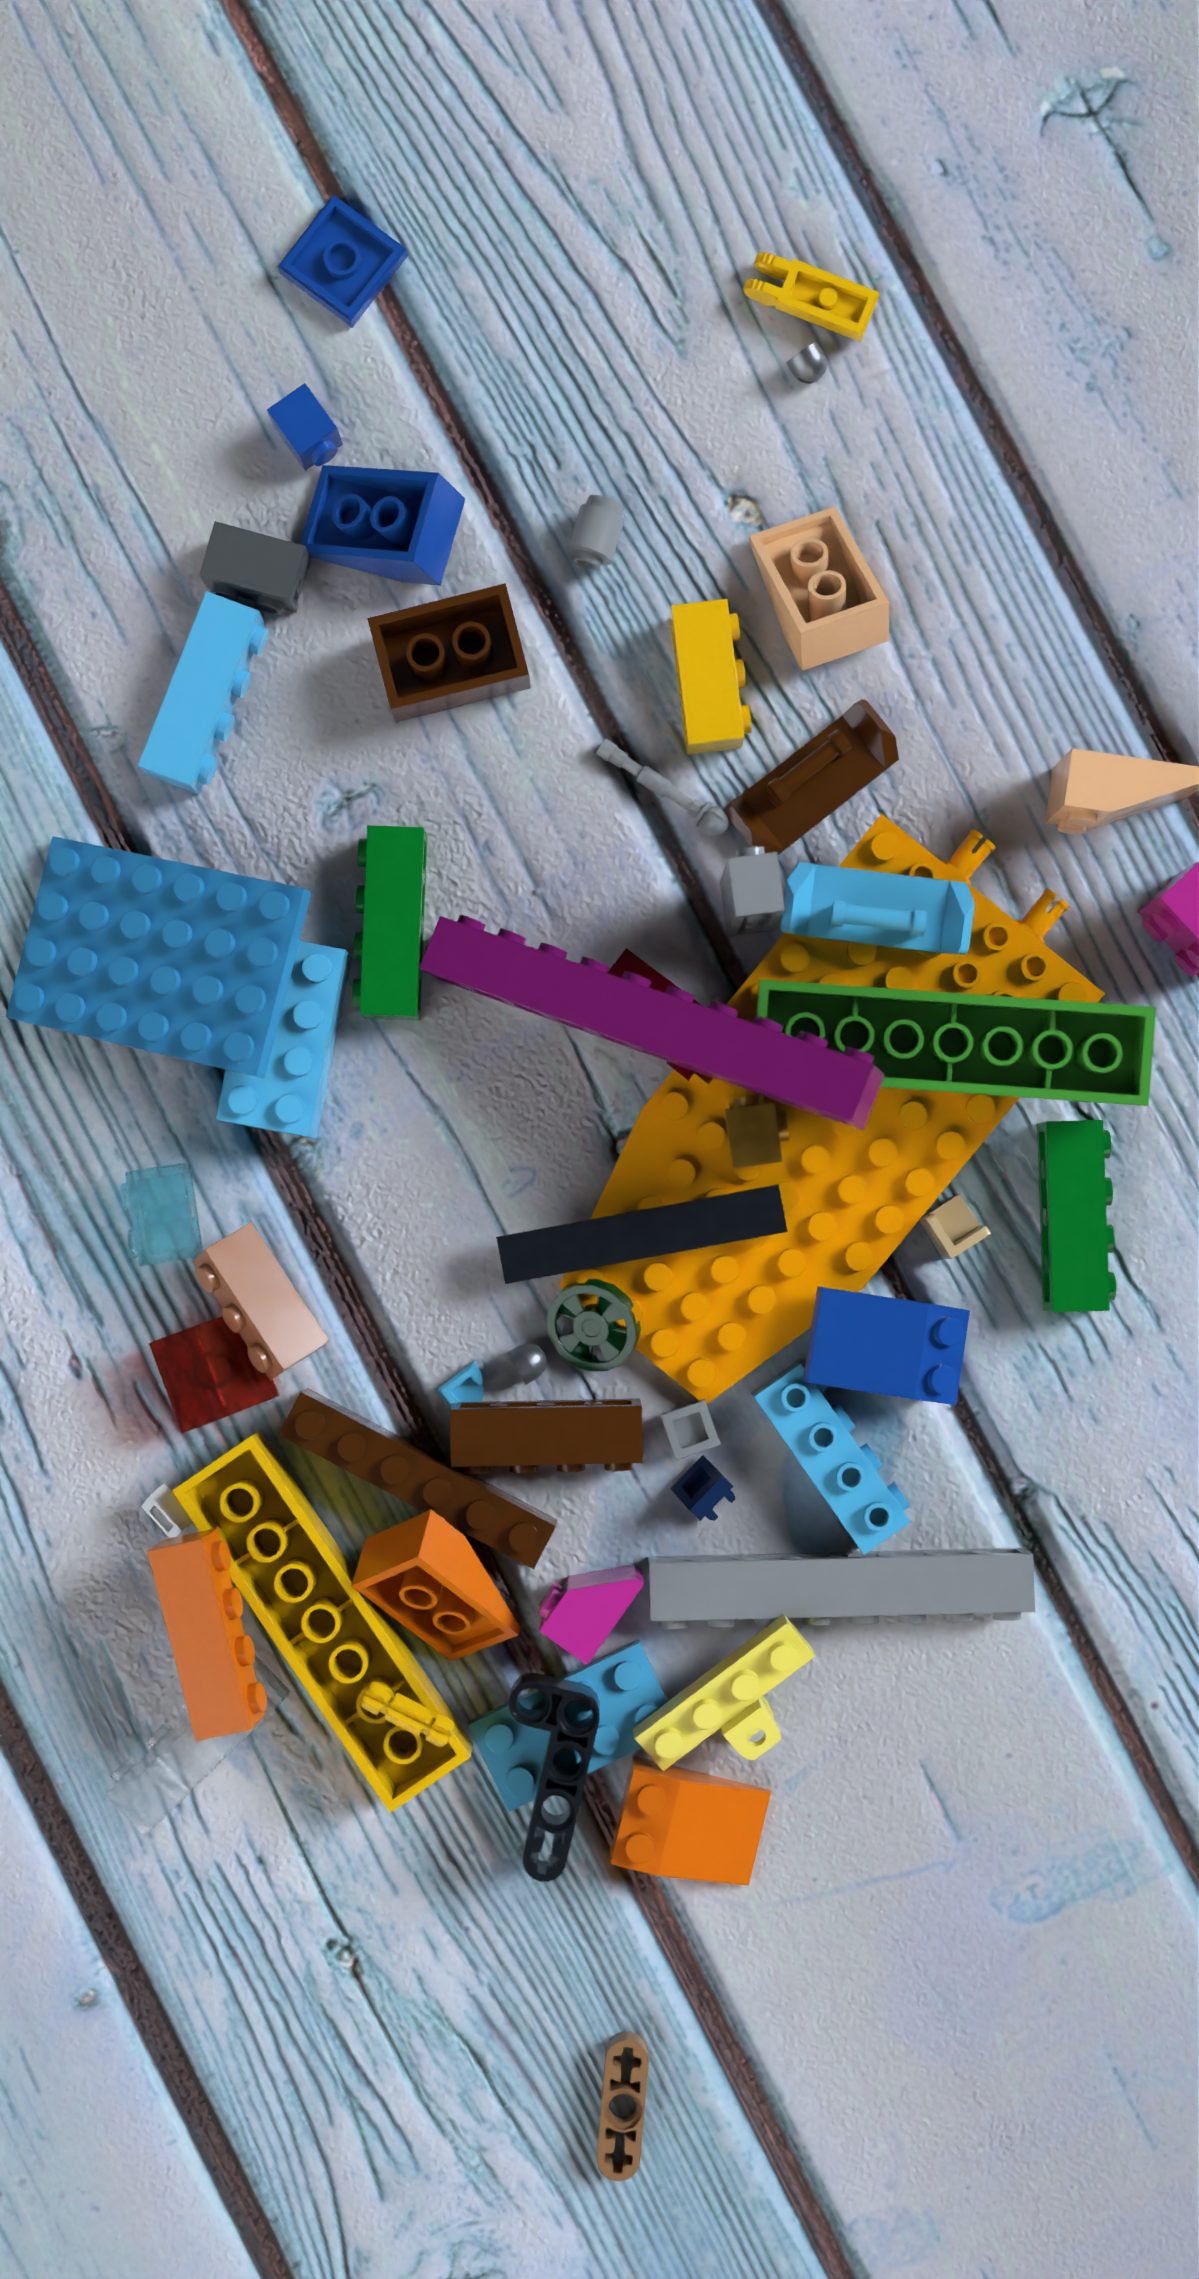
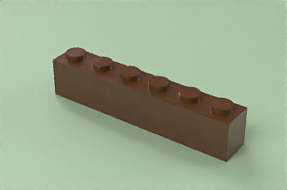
(418, 1477)

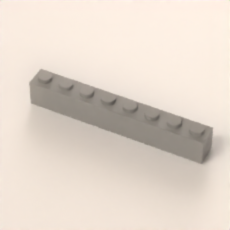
(841, 1585)

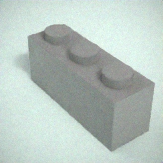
(751, 892)

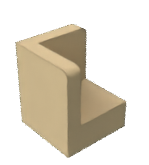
(953, 1227)

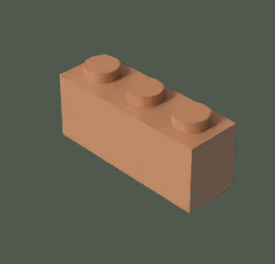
(259, 1301)

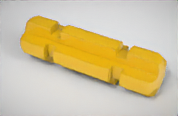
(407, 1714)

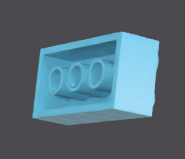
(302, 1052)

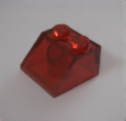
(209, 1374)

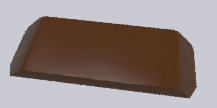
(815, 780)

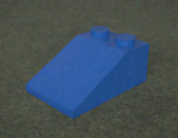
(384, 522)
(886, 1345)

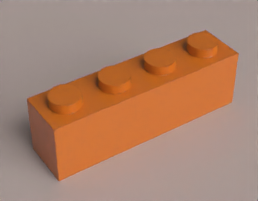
(207, 1634)

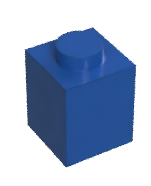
(305, 427)

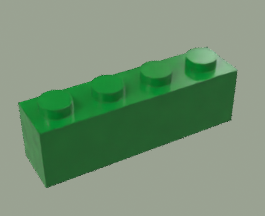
(391, 923)
(1074, 1216)

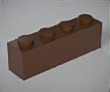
(546, 1434)

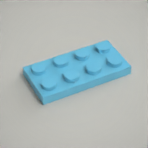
(516, 1752)

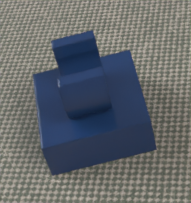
(703, 1488)

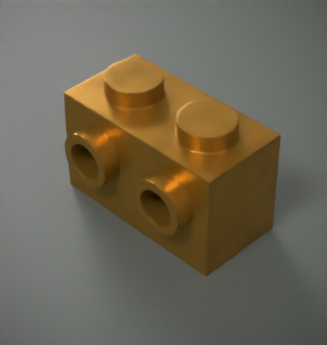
(755, 1131)

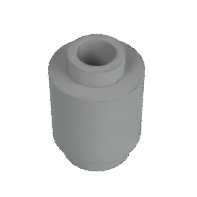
(596, 532)

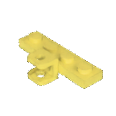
(728, 1699)

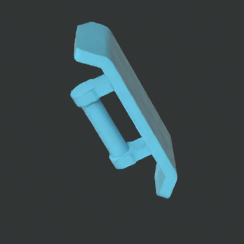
(878, 909)

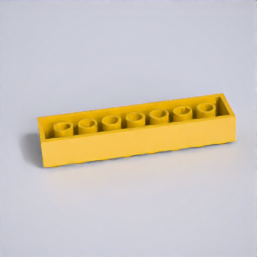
(318, 1621)

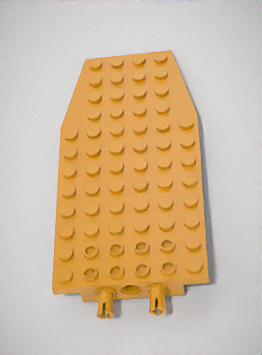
(842, 1190)

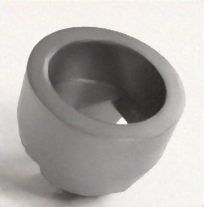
(808, 364)
(529, 1361)

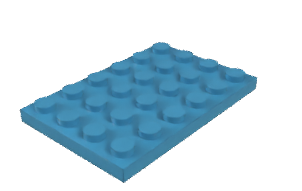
(159, 955)

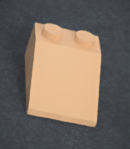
(821, 588)
(1103, 788)

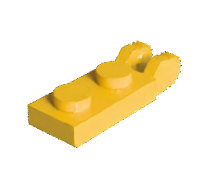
(813, 295)

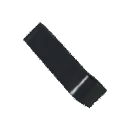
(554, 1778)

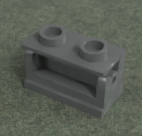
(254, 568)

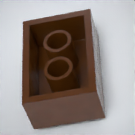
(449, 653)

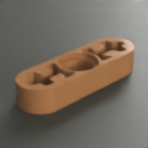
(635, 2121)

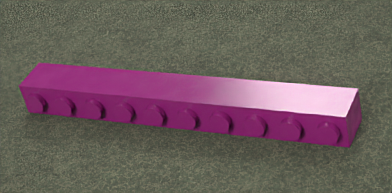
(655, 1022)

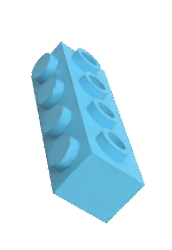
(832, 1458)

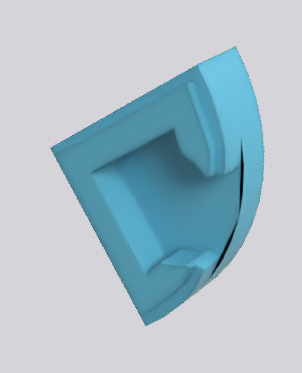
(464, 1386)

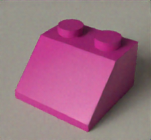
(588, 1608)

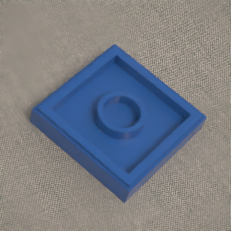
(342, 261)

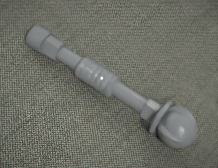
(710, 818)

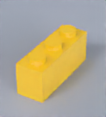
(709, 676)

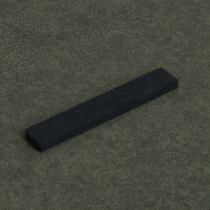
(642, 1234)

